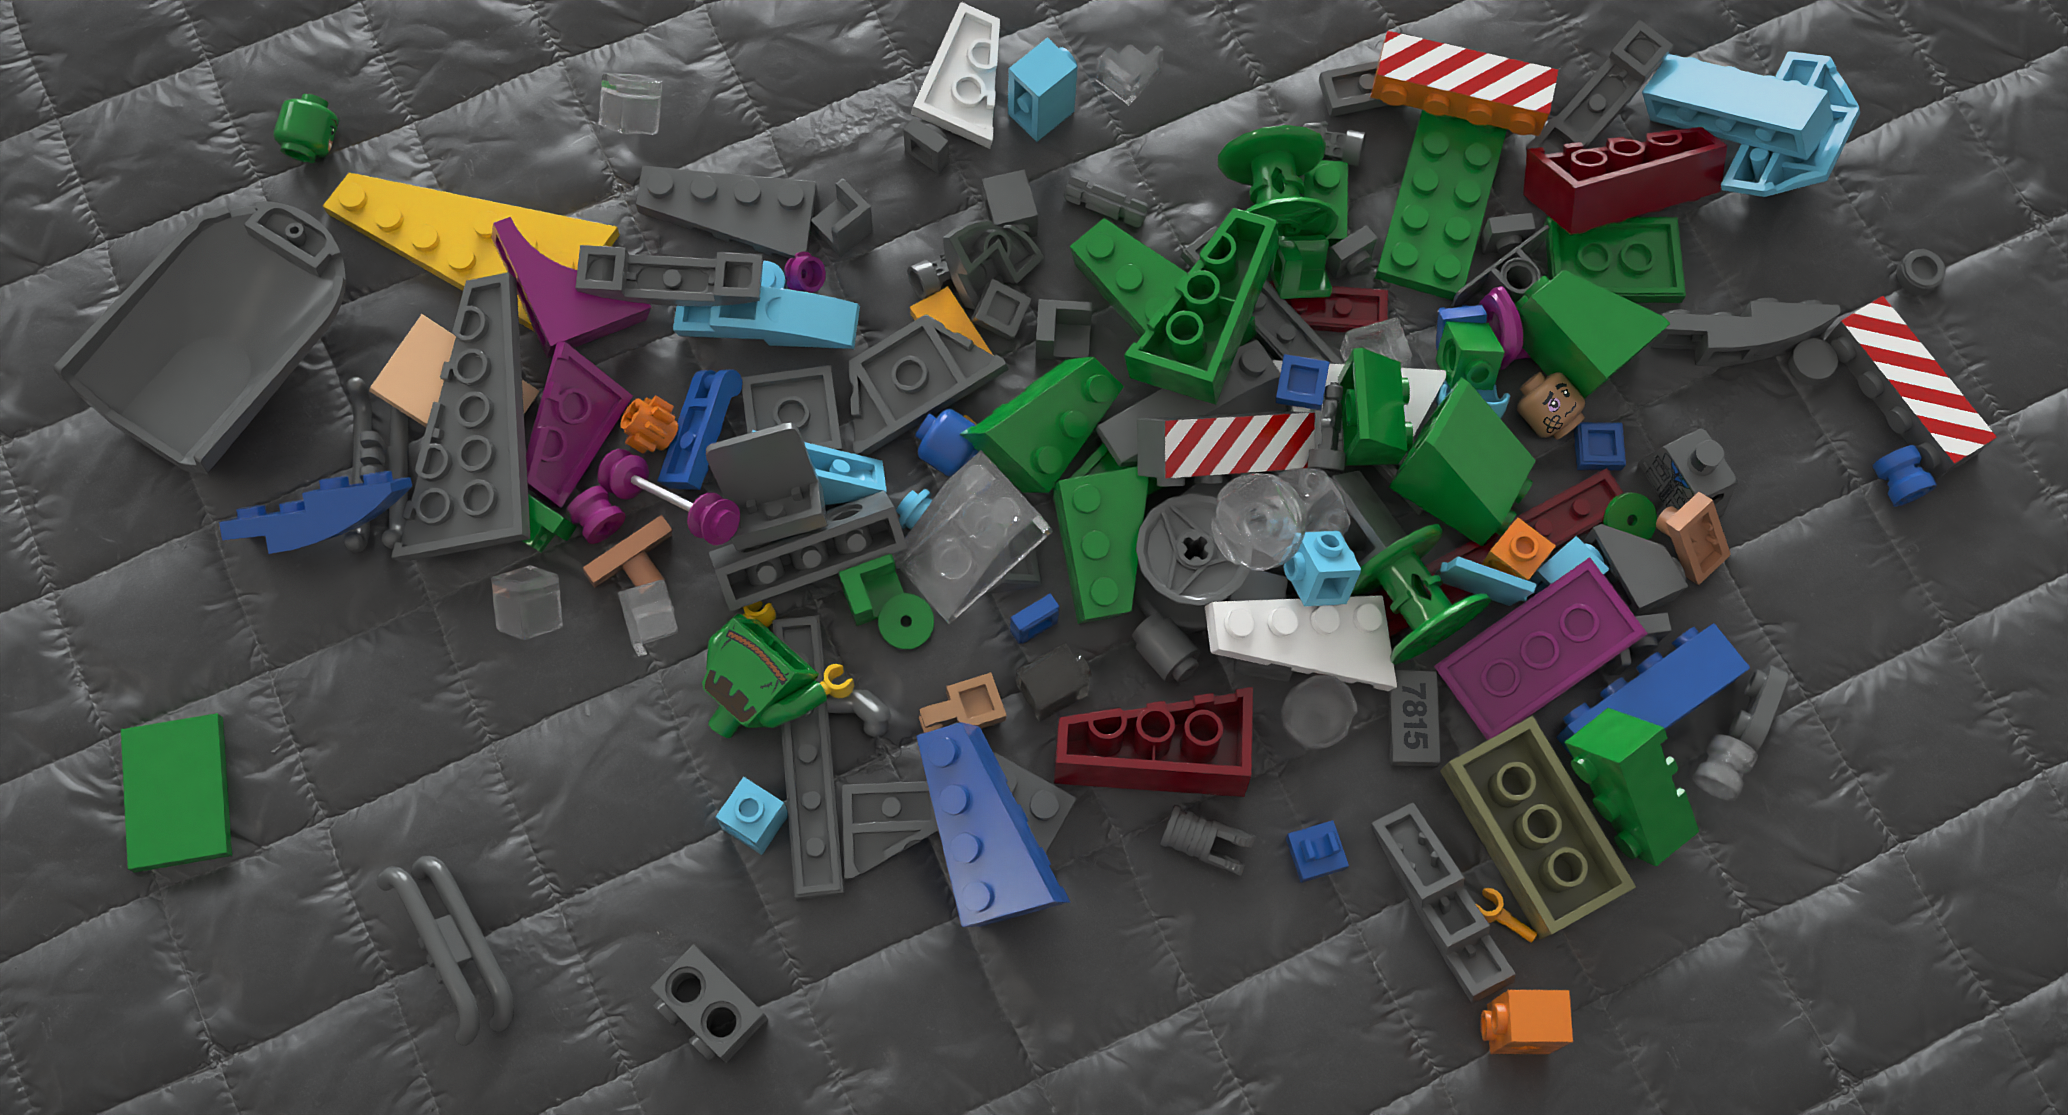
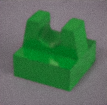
(545, 525)

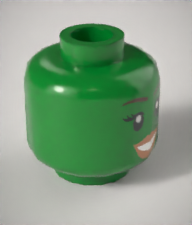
(306, 128)

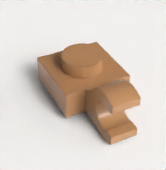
(970, 702)

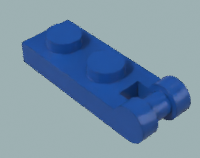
(698, 427)

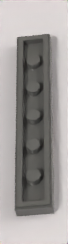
(811, 777)

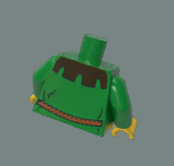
(761, 677)

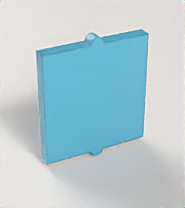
(1483, 579)

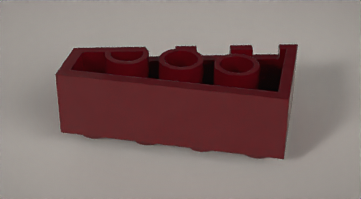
(1161, 747)

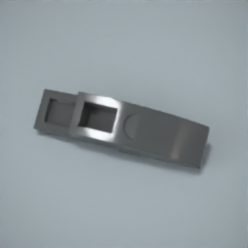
(1759, 333)

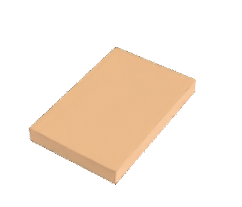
(413, 372)

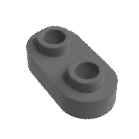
(1765, 693)

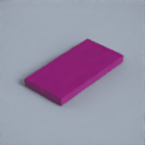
(1540, 649)

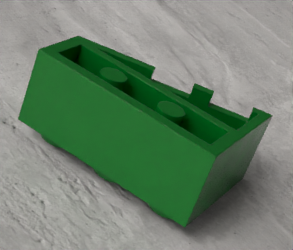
(1046, 424)
(1099, 538)
(1633, 784)

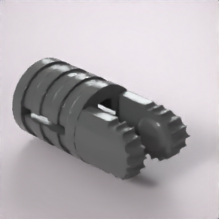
(1196, 836)

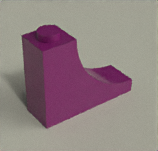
(551, 298)

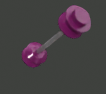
(708, 516)

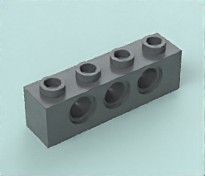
(852, 537)

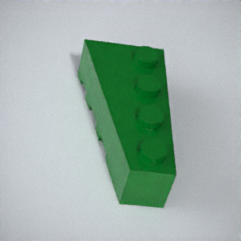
(1130, 275)
(1204, 321)

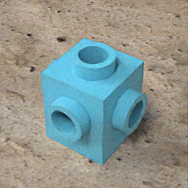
(1323, 569)

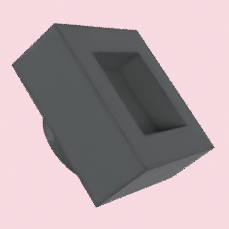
(926, 144)
(1506, 233)
(1351, 253)
(1000, 309)

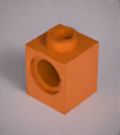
(1519, 551)

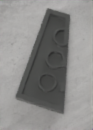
(750, 209)

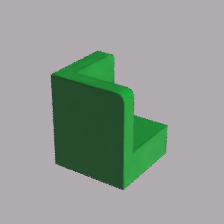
(1300, 267)
(869, 587)

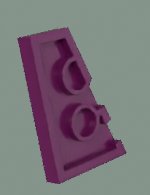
(571, 424)

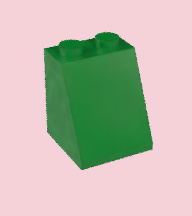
(1583, 329)
(1466, 467)

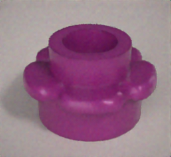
(812, 272)

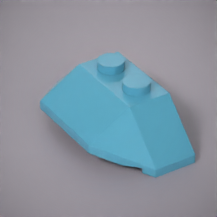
(1768, 172)

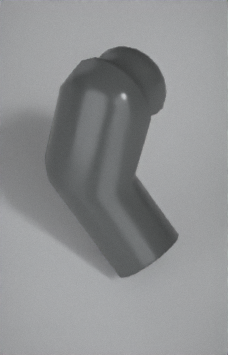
(867, 707)

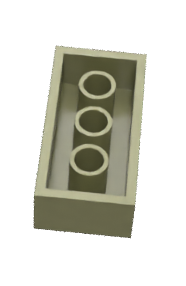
(1537, 828)

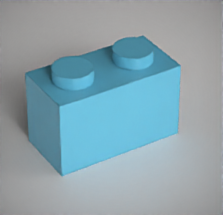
(1042, 88)

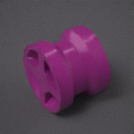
(595, 514)

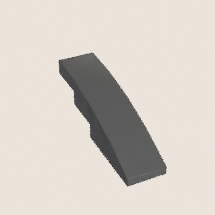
(1442, 902)

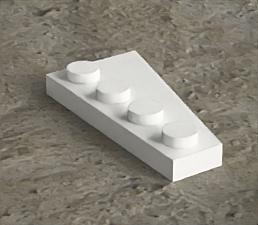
(1326, 640)

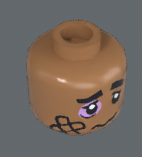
(1551, 405)

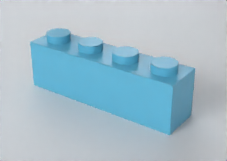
(1739, 105)

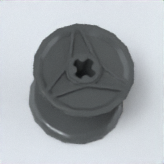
(1173, 572)

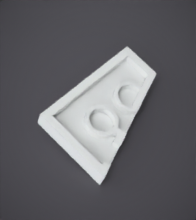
(962, 78)

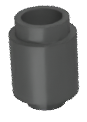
(1166, 648)

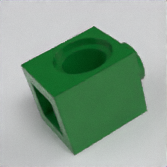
(1471, 353)

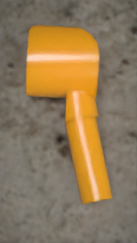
(1505, 917)

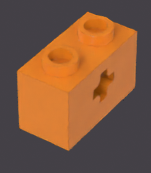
(1528, 1022)

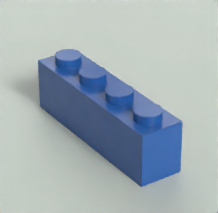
(1668, 685)

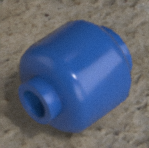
(942, 443)

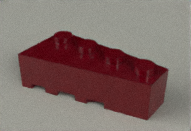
(1624, 178)

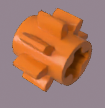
(649, 424)

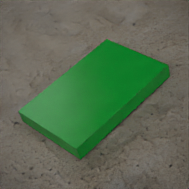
(1630, 258)
(175, 793)

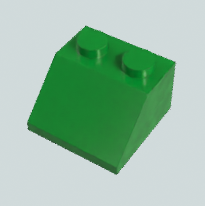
(1374, 409)

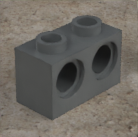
(716, 997)

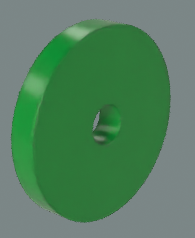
(1631, 504)
(891, 627)

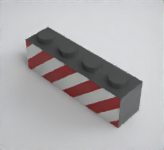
(1909, 387)
(1223, 445)

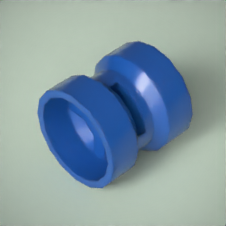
(1905, 478)

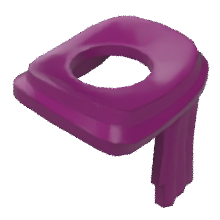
(1505, 323)

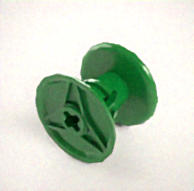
(1273, 163)
(1403, 578)

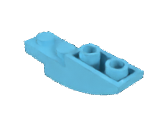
(779, 319)

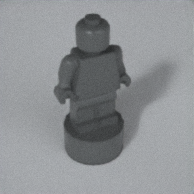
(1343, 146)
(928, 277)
(1327, 455)

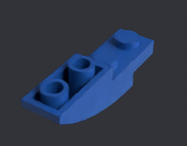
(321, 513)

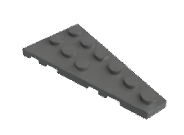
(474, 446)

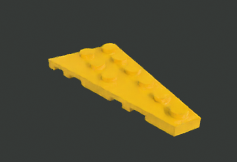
(454, 231)

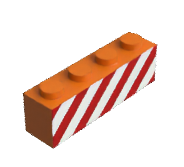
(1464, 84)

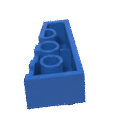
(983, 831)

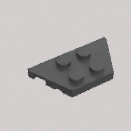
(911, 376)

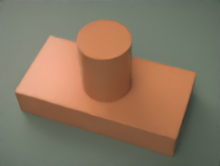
(1696, 536)
(631, 556)

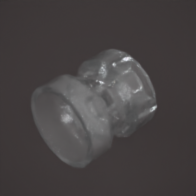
(1725, 767)

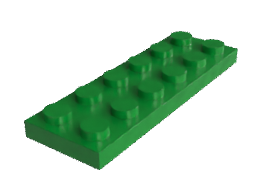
(1440, 205)

